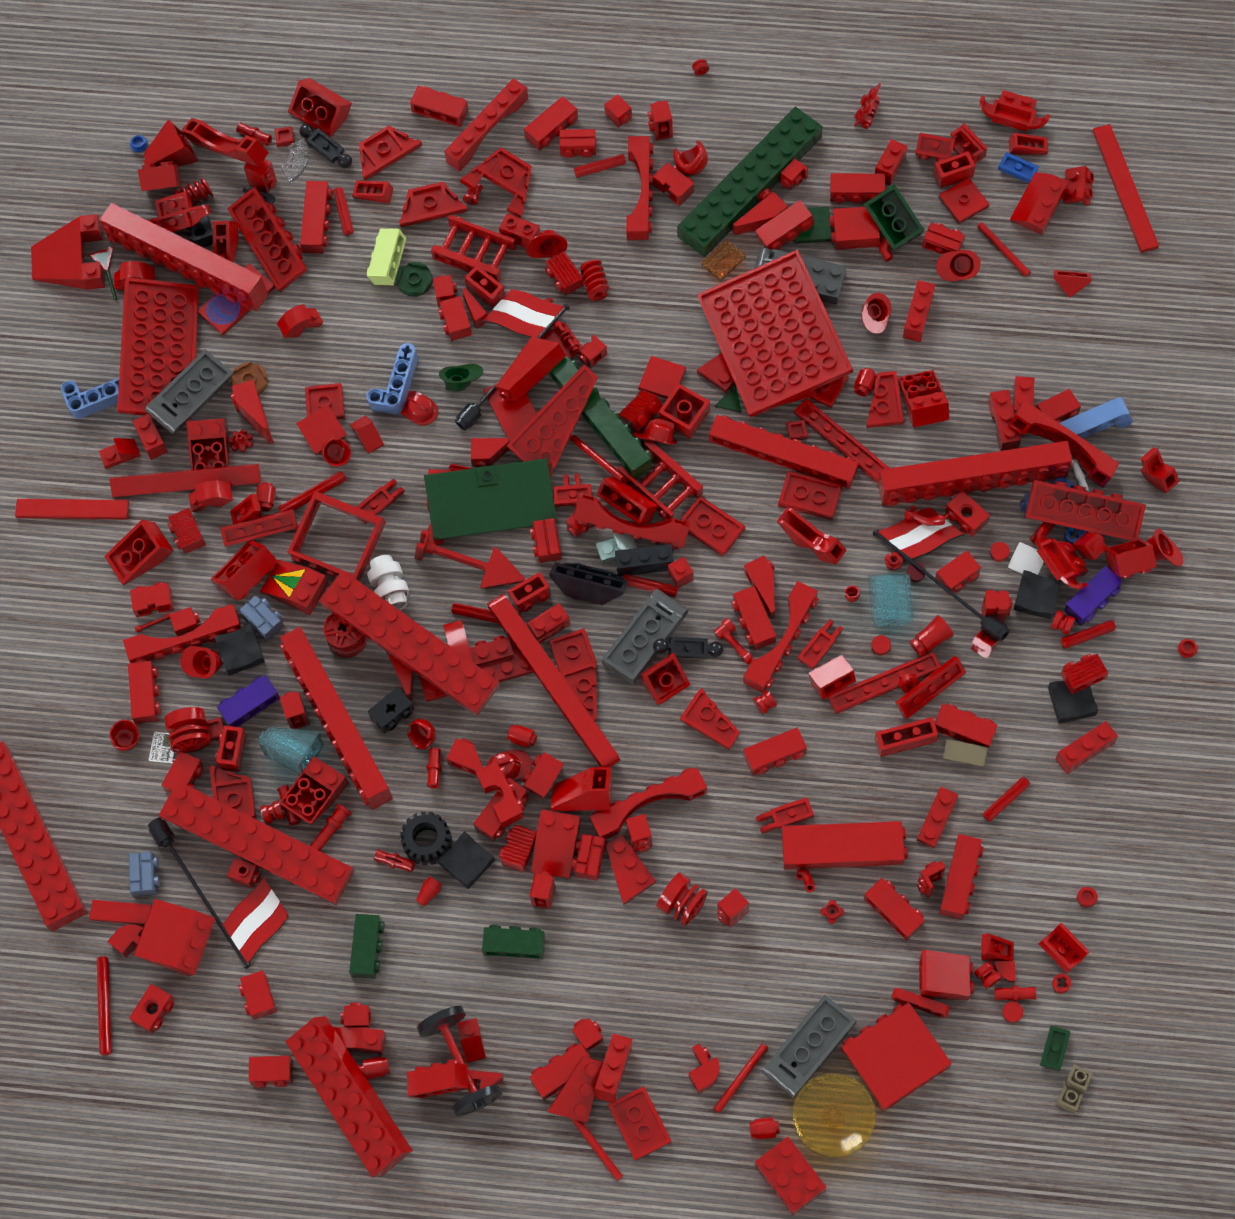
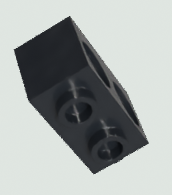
(203, 227)

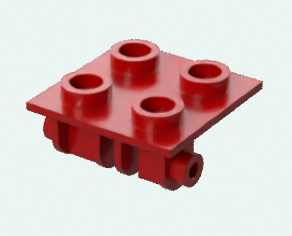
(868, 108)
(565, 338)

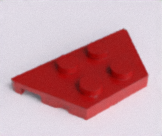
(385, 149)
(430, 203)
(233, 790)

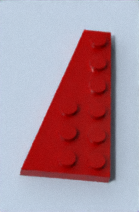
(552, 426)

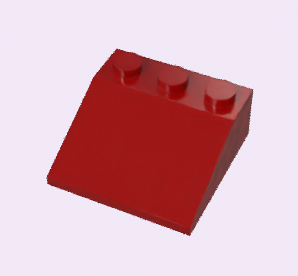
(174, 937)

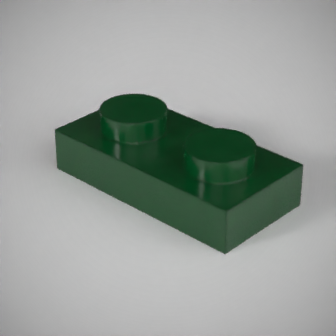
(1055, 1048)

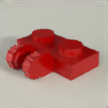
(568, 494)

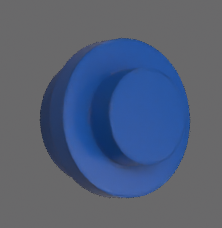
(138, 143)

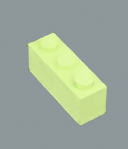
(386, 257)

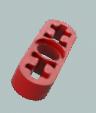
(921, 1003)

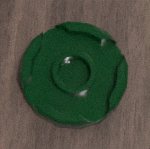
(414, 279)

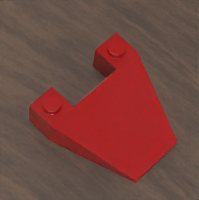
(61, 255)

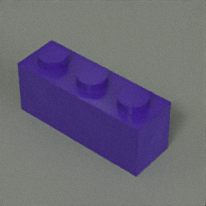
(1094, 596)
(248, 702)

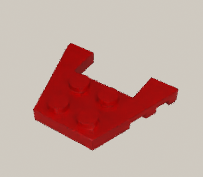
(506, 172)

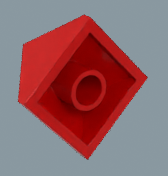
(665, 679)

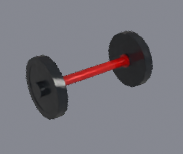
(442, 1022)

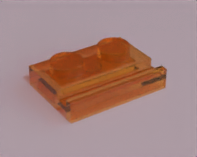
(723, 260)

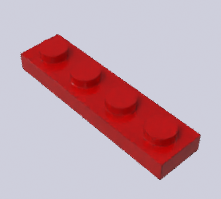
(259, 527)
(930, 687)

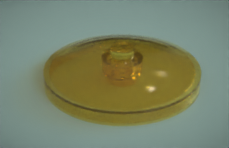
(834, 1115)

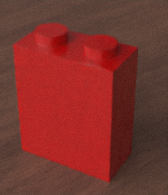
(853, 229)

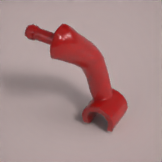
(933, 521)

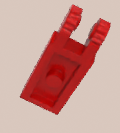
(381, 499)
(819, 645)
(786, 815)

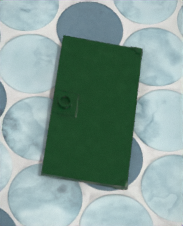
(489, 498)

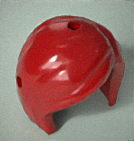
(691, 161)

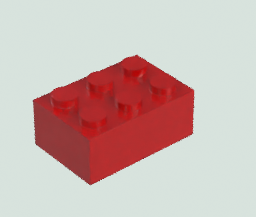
(790, 1176)

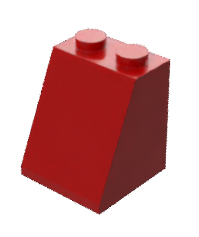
(945, 976)

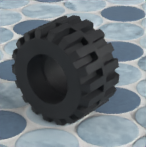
(422, 823)

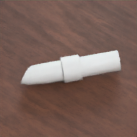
(1079, 475)

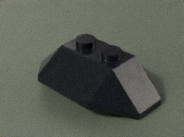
(587, 582)

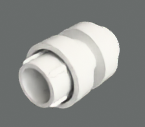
(386, 578)

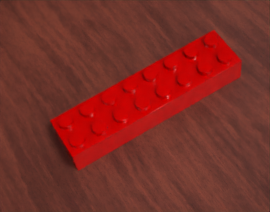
(349, 1096)

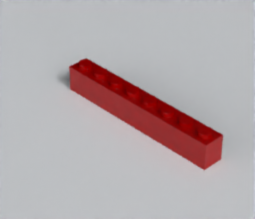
(783, 451)

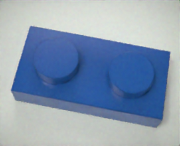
(1017, 167)

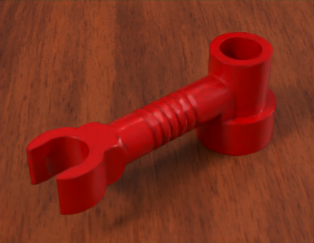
(725, 631)

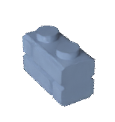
(262, 618)
(143, 874)

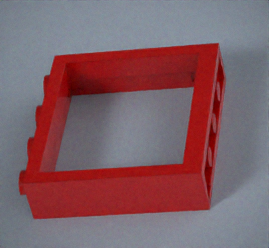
(307, 520)

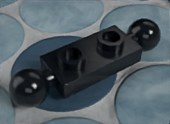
(325, 145)
(688, 647)

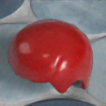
(336, 452)
(421, 733)
(124, 735)

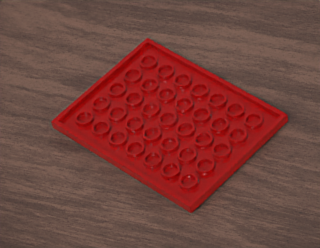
(774, 333)

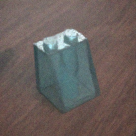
(890, 599)
(290, 746)

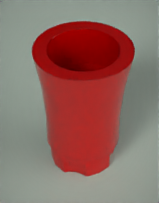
(931, 636)

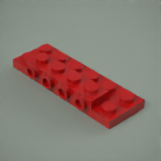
(268, 238)
(1085, 509)
(496, 658)

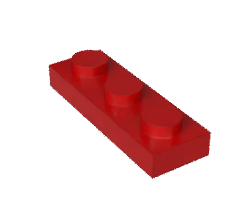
(937, 817)

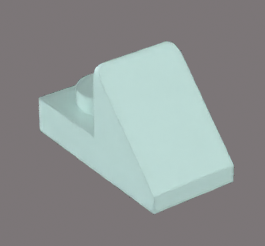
(620, 542)

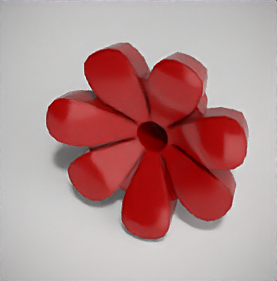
(241, 440)

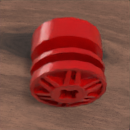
(341, 643)
(187, 729)
(682, 899)

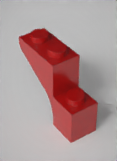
(806, 535)

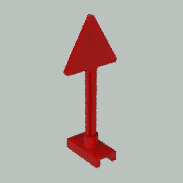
(498, 570)

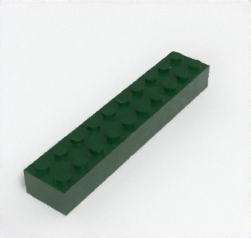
(742, 186)

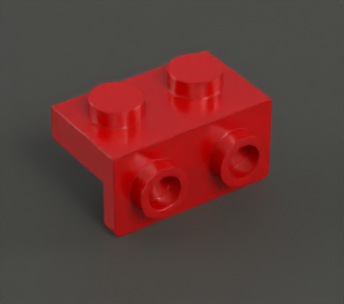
(934, 147)
(1079, 185)
(932, 873)
(1064, 948)

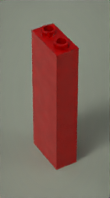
(843, 845)

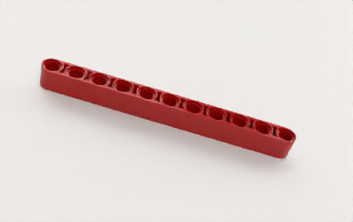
(553, 682)

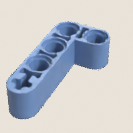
(397, 378)
(84, 399)
(1100, 418)

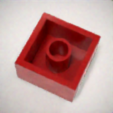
(159, 177)
(685, 410)
(1130, 558)

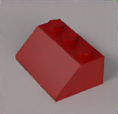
(319, 106)
(1039, 202)
(245, 570)

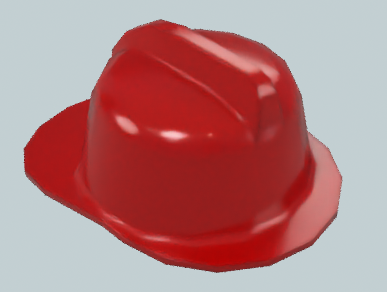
(546, 245)
(958, 265)
(876, 312)
(419, 409)
(658, 430)
(1165, 548)
(200, 662)
(514, 761)

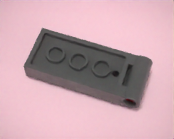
(825, 275)
(189, 392)
(634, 647)
(809, 1046)

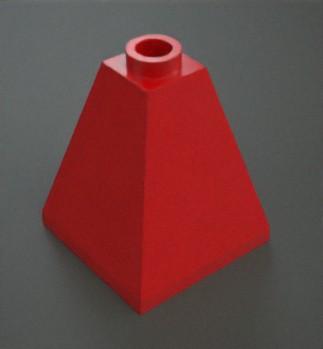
(170, 146)

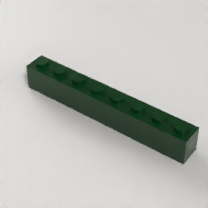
(607, 424)

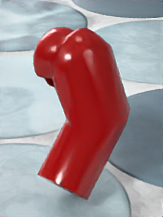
(807, 879)

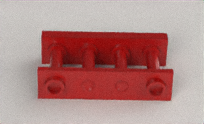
(464, 263)
(678, 475)

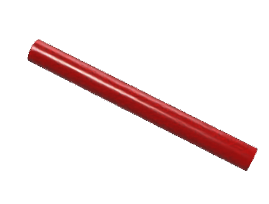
(1012, 258)
(596, 457)
(740, 1078)
(598, 1149)

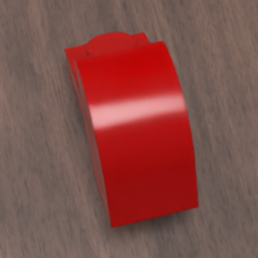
(133, 269)
(297, 319)
(1157, 472)
(210, 493)
(126, 939)
(706, 1074)

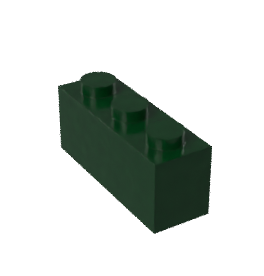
(513, 942)
(366, 946)

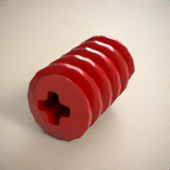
(197, 192)
(594, 280)

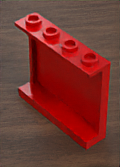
(896, 1055)

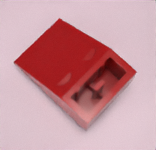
(924, 398)
(208, 443)
(314, 791)
(584, 791)

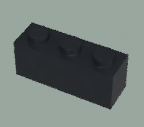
(643, 560)

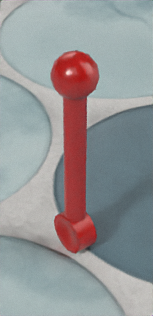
(138, 628)

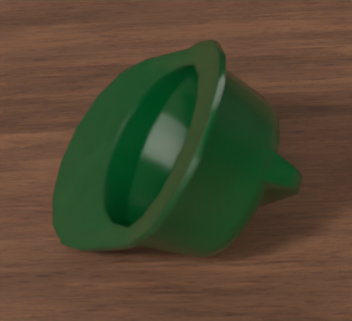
(460, 377)

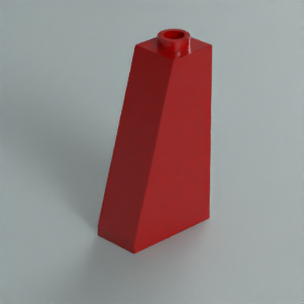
(529, 368)

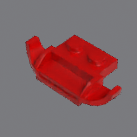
(1013, 111)
(177, 212)
(1061, 560)

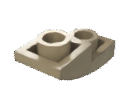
(965, 753)
(1074, 1089)

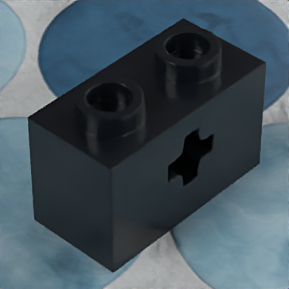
(393, 701)

